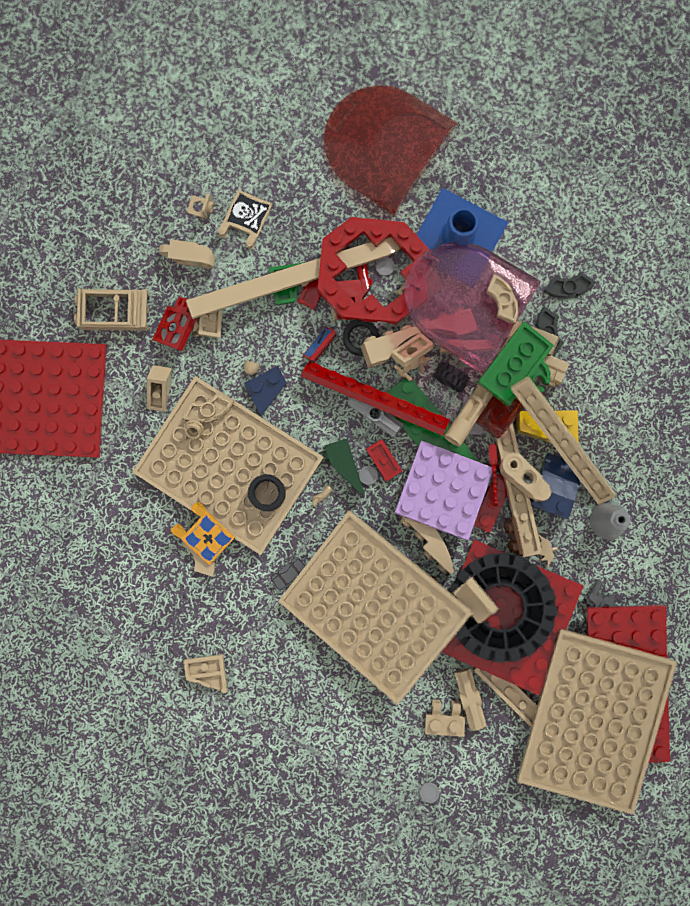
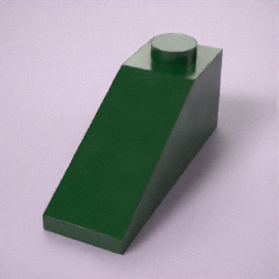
(342, 461)

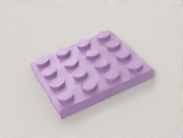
(444, 490)

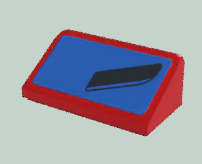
(320, 344)

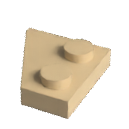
(207, 671)

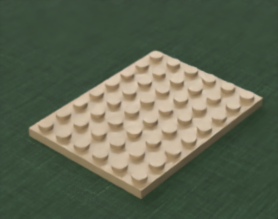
(223, 464)
(375, 607)
(596, 721)

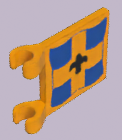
(206, 536)

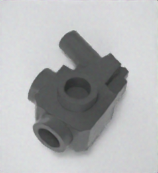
(596, 599)

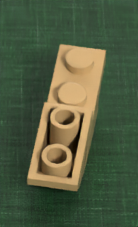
(434, 546)

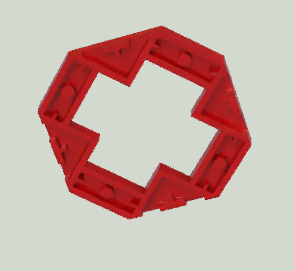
(331, 266)

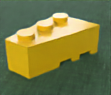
(527, 426)

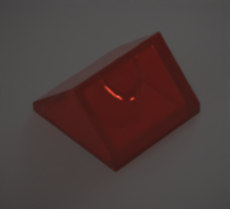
(498, 417)

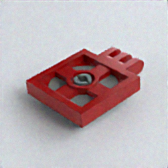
(175, 325)

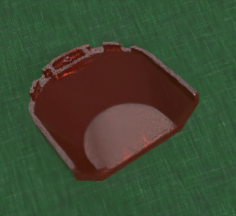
(383, 142)

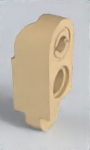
(188, 254)
(537, 489)

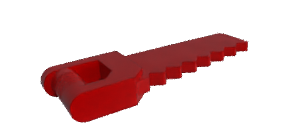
(493, 459)

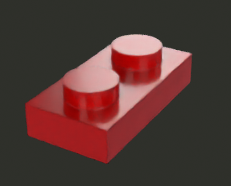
(384, 460)

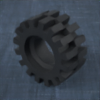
(451, 376)

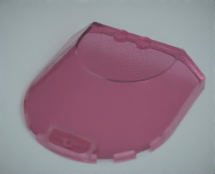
(451, 303)

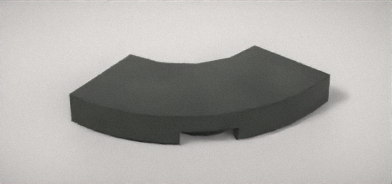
(569, 287)
(547, 322)

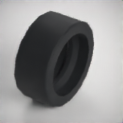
(354, 324)
(252, 491)

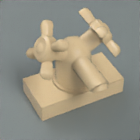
(411, 355)

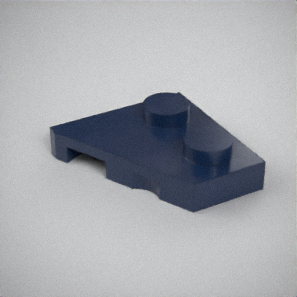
(265, 388)

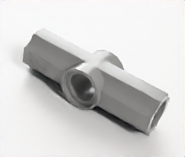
(385, 421)

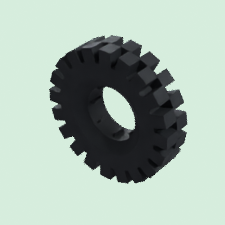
(537, 615)

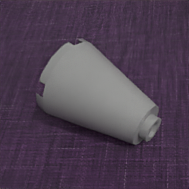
(609, 520)

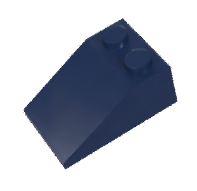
(563, 487)

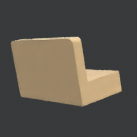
(476, 600)

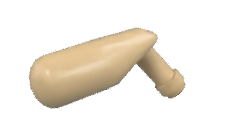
(320, 497)

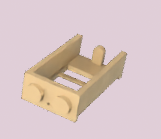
(137, 309)

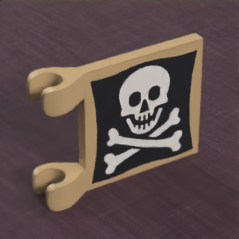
(247, 215)

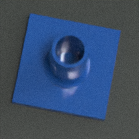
(461, 222)

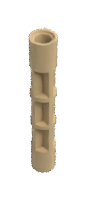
(469, 414)

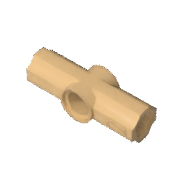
(470, 699)

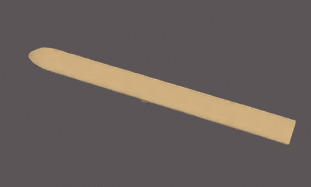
(285, 279)

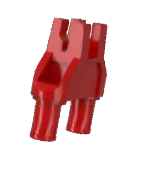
(357, 288)

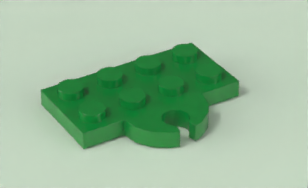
(519, 358)

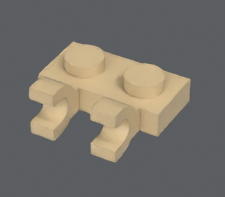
(445, 724)

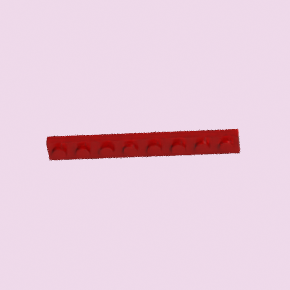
(375, 398)

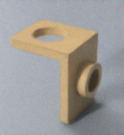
(207, 208)

